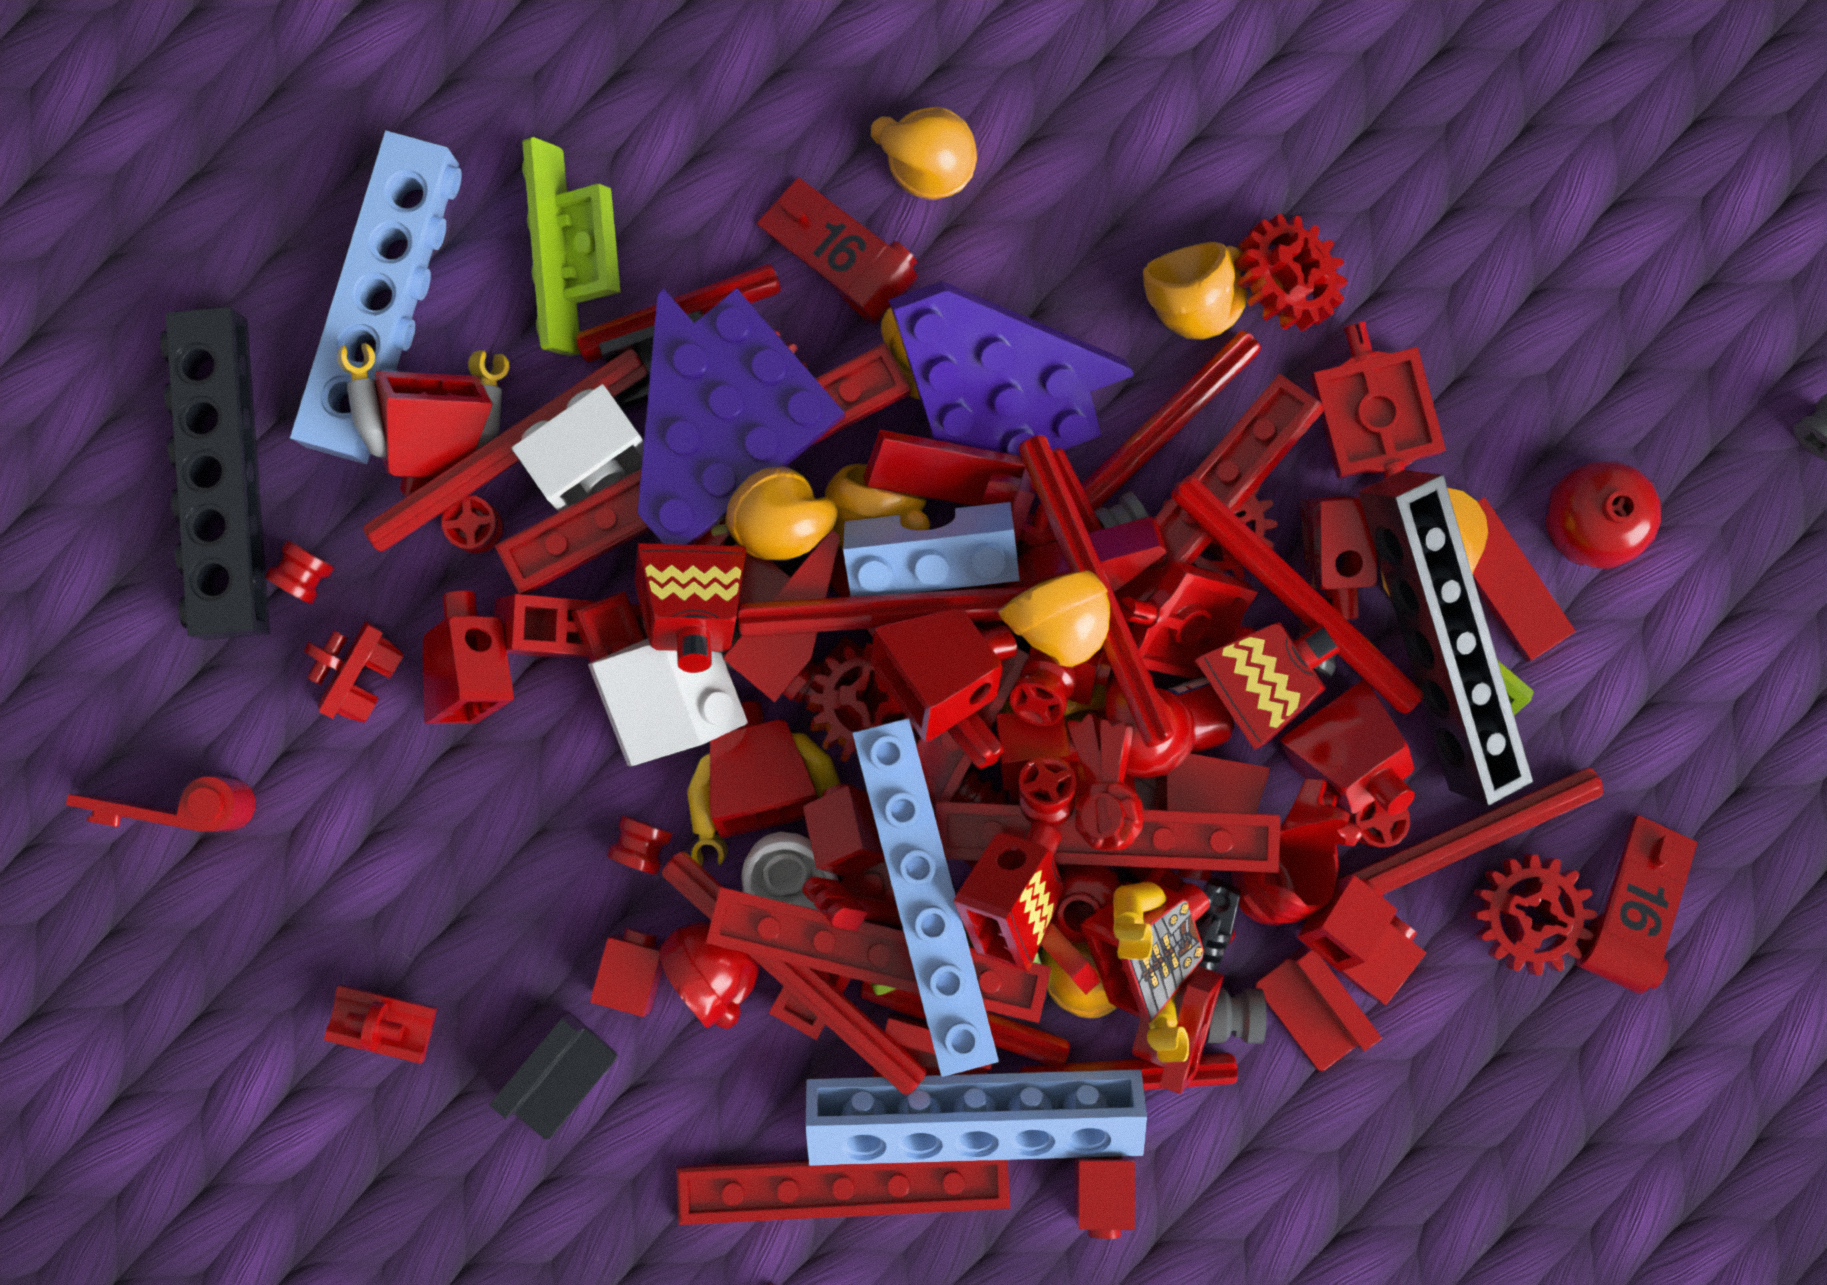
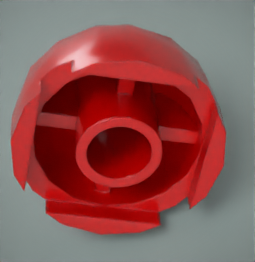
(1603, 514)

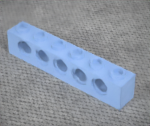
(400, 167)
(925, 897)
(976, 1117)

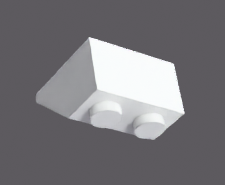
(581, 448)
(661, 707)

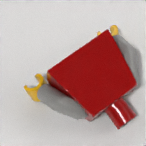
(424, 419)

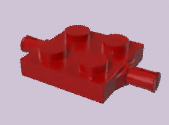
(1377, 409)
(1188, 617)

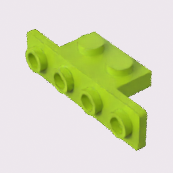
(570, 245)

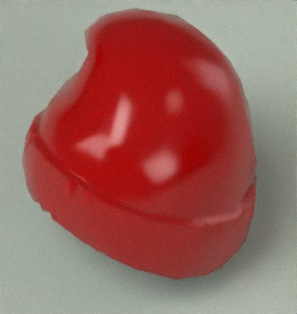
(1156, 760)
(708, 976)

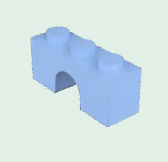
(964, 553)

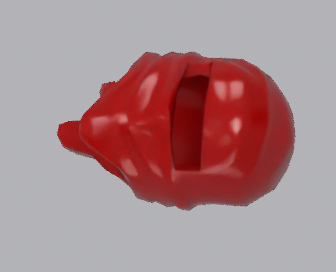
(1305, 860)

